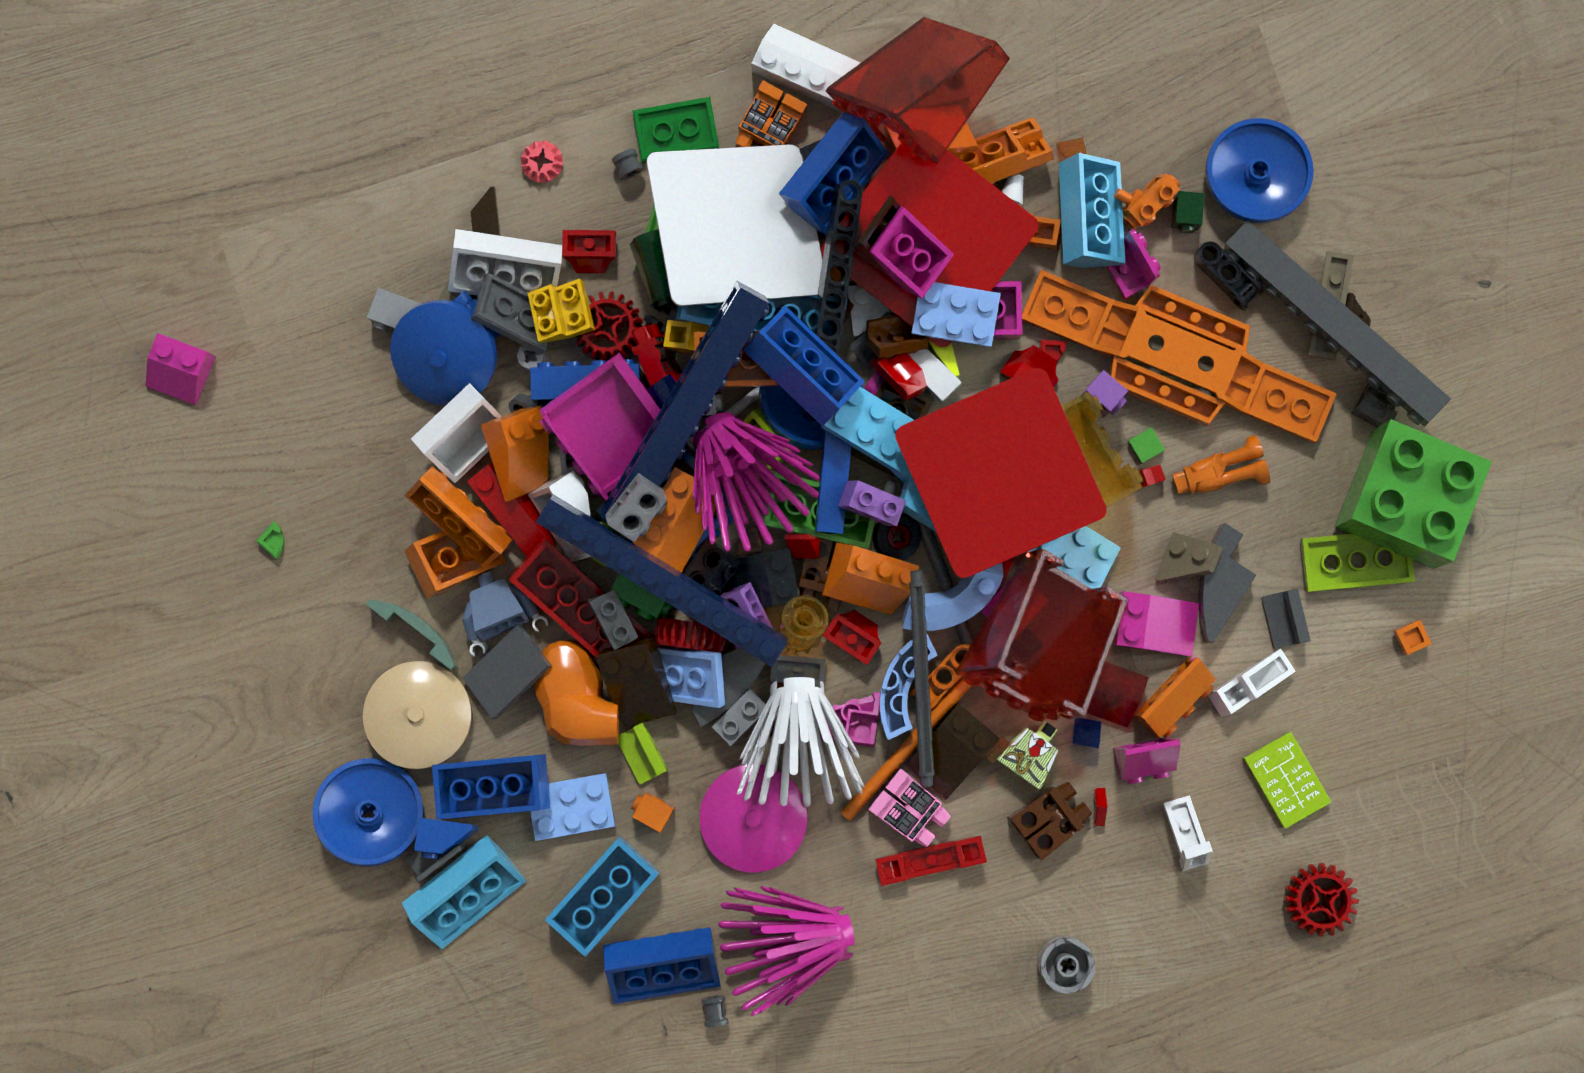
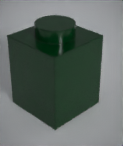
(1188, 211)

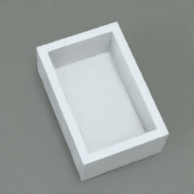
(455, 434)

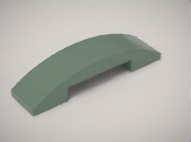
(440, 651)

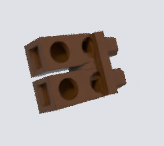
(815, 575)
(1059, 818)

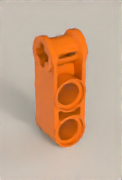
(937, 687)

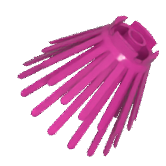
(730, 451)
(819, 936)

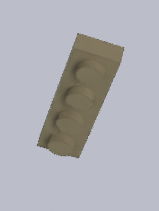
(1336, 280)

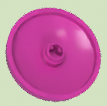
(747, 833)

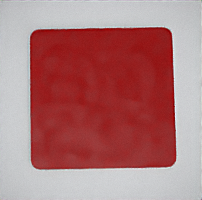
(959, 209)
(1000, 472)

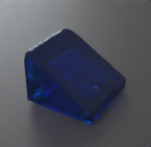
(1086, 732)

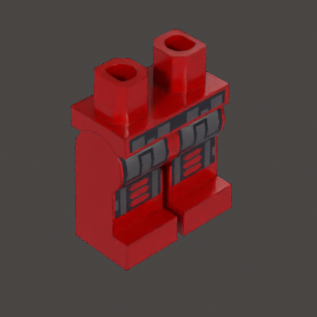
(653, 357)

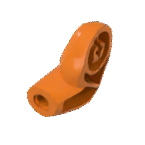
(573, 698)

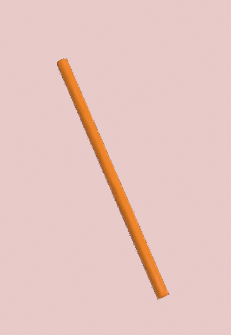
(903, 751)

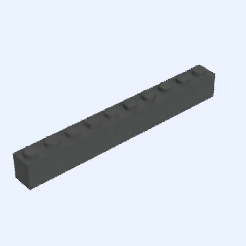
(1336, 324)

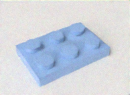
(957, 314)
(694, 675)
(575, 808)

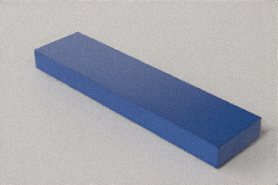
(832, 481)

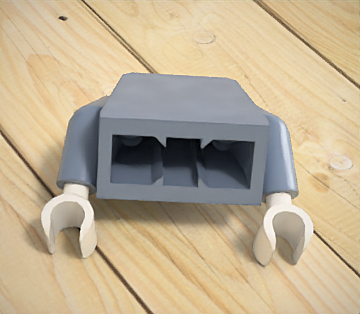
(495, 610)

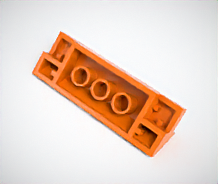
(1009, 151)

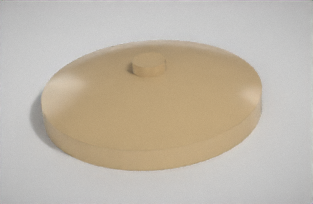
(417, 715)

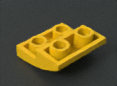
(561, 311)

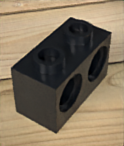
(705, 567)

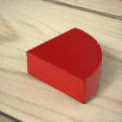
(1054, 348)
(1101, 807)

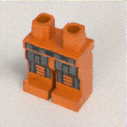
(760, 126)

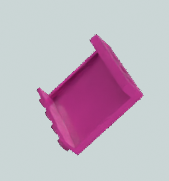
(602, 422)

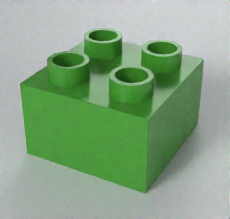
(1413, 494)

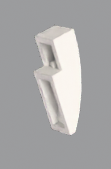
(938, 377)
(1251, 683)

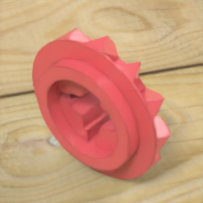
(548, 171)

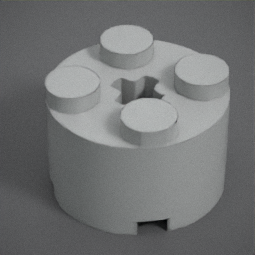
(1069, 979)

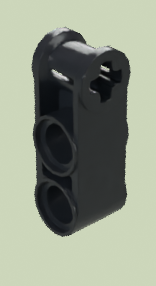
(1232, 288)

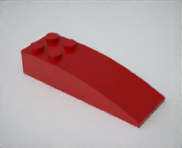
(563, 593)

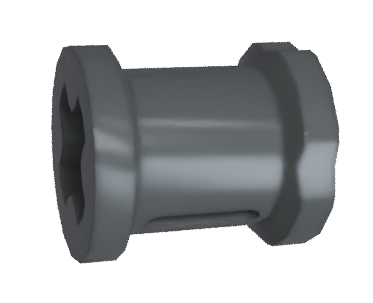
(715, 1011)

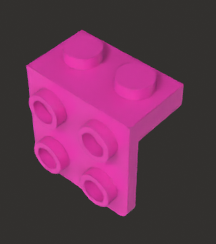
(1139, 268)

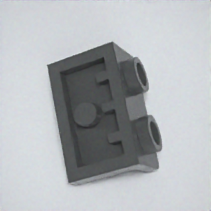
(612, 619)

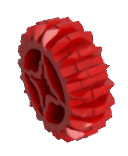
(619, 347)
(688, 635)
(1311, 905)

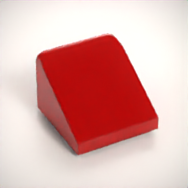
(803, 545)

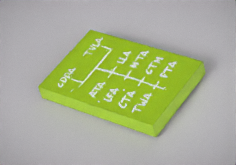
(1287, 780)

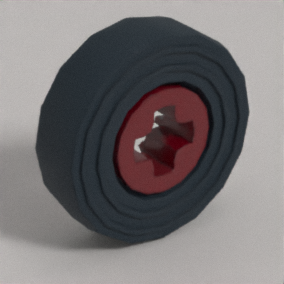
(910, 537)

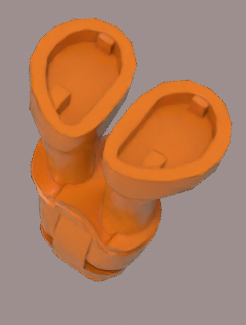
(1209, 472)

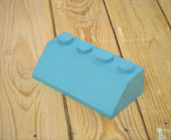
(1090, 212)
(463, 892)

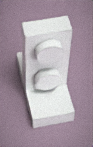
(1187, 833)

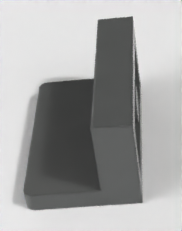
(1285, 618)
(426, 866)

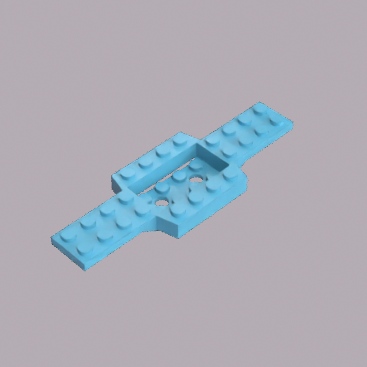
(871, 428)

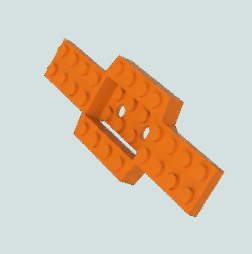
(1187, 335)

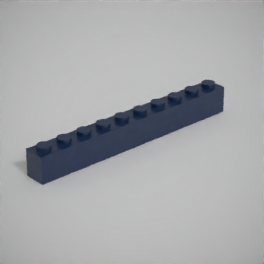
(694, 391)
(662, 580)

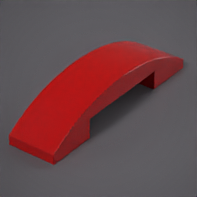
(931, 859)

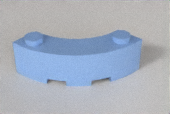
(958, 603)
(895, 690)

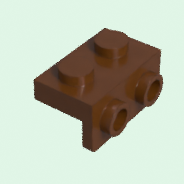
(892, 336)

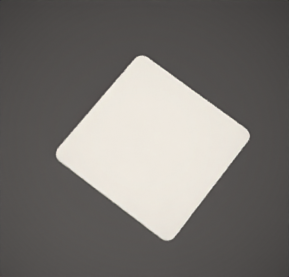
(729, 224)

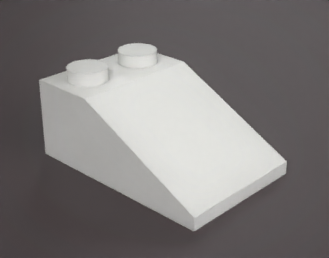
(570, 489)

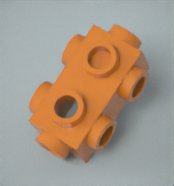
(1144, 203)

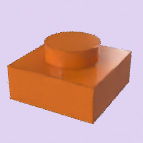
(1412, 637)

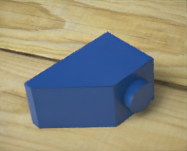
(440, 836)

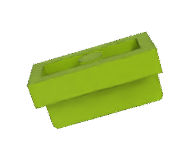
(641, 753)

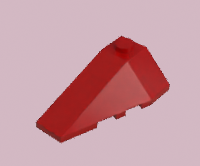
(515, 516)

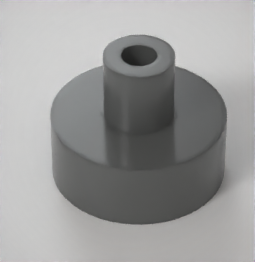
(521, 401)

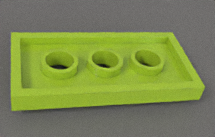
(1345, 575)

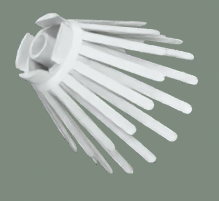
(797, 714)

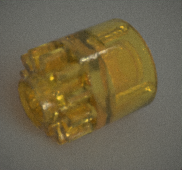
(803, 623)

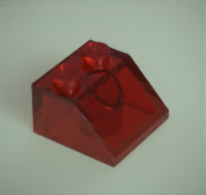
(1117, 694)

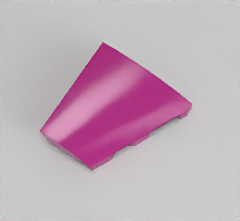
(859, 719)

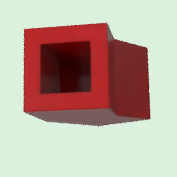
(1152, 476)

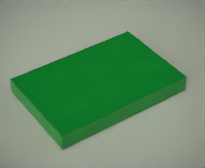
(676, 127)

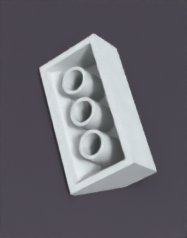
(800, 64)
(514, 260)

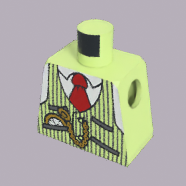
(1031, 754)

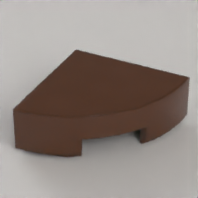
(755, 542)

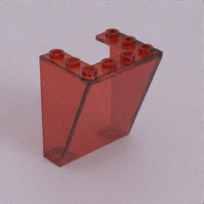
(922, 85)
(1044, 640)

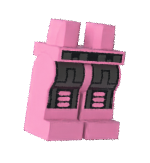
(915, 814)

